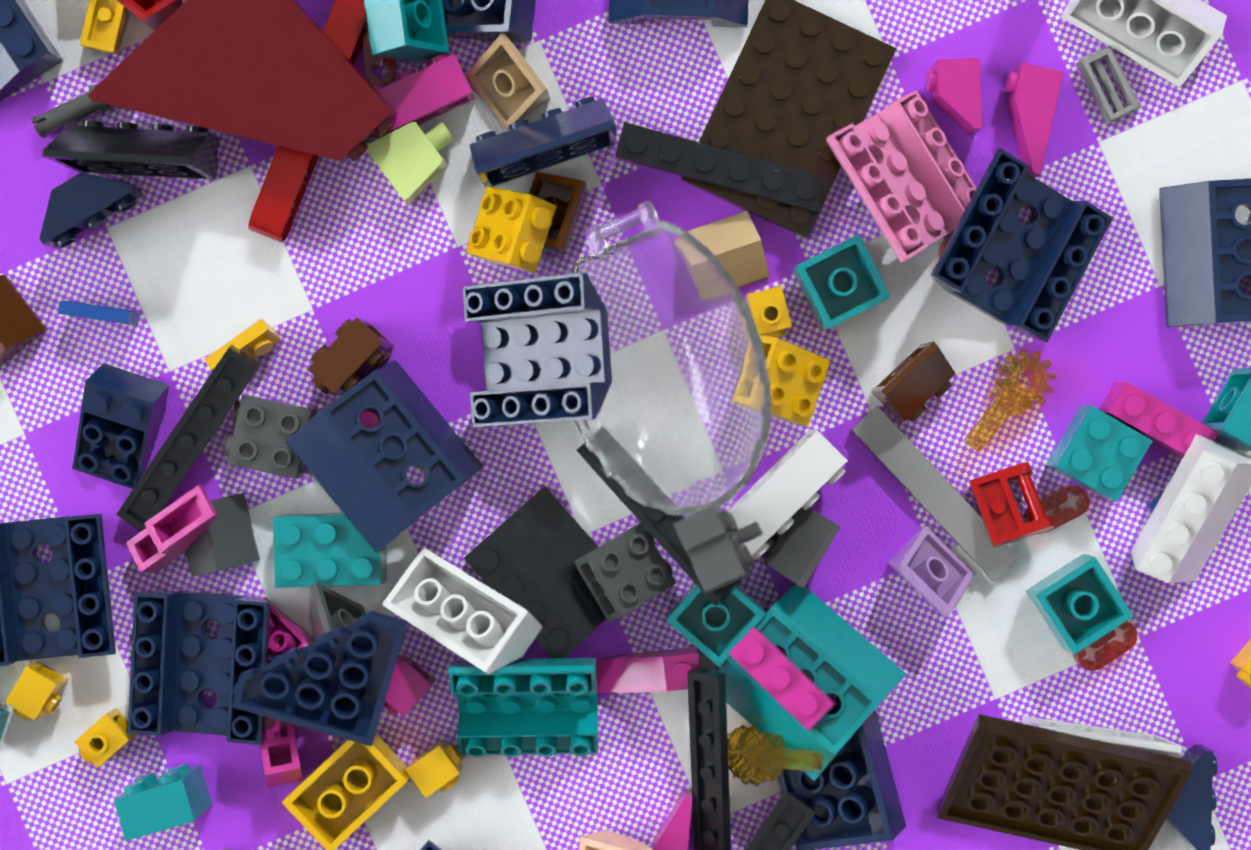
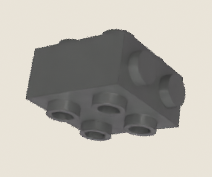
(262, 435)
(625, 572)

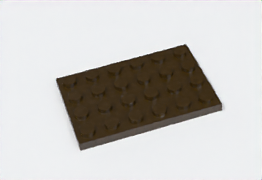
(790, 92)
(1061, 787)

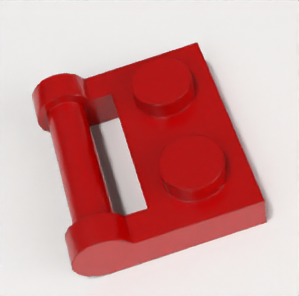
(1000, 509)

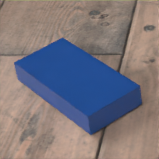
(98, 312)

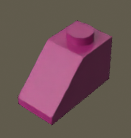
(957, 91)

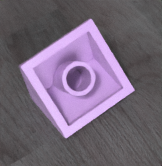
(932, 570)

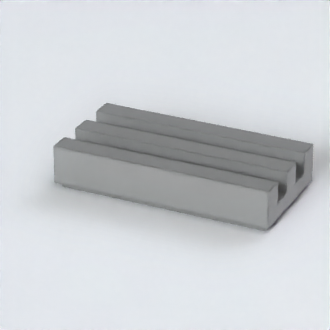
(1096, 91)

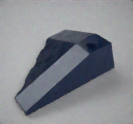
(331, 683)

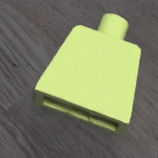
(411, 157)

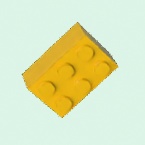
(346, 790)

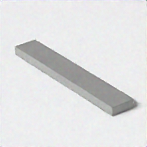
(933, 492)

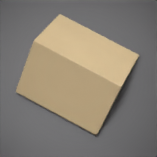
(507, 82)
(736, 246)

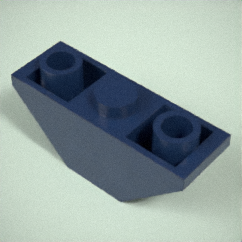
(83, 205)
(1194, 807)

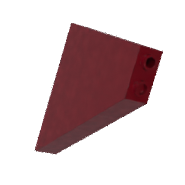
(254, 75)

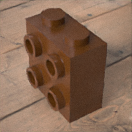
(349, 357)

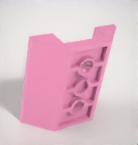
(905, 174)

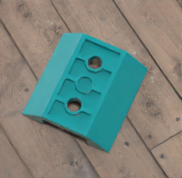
(832, 657)
(527, 707)

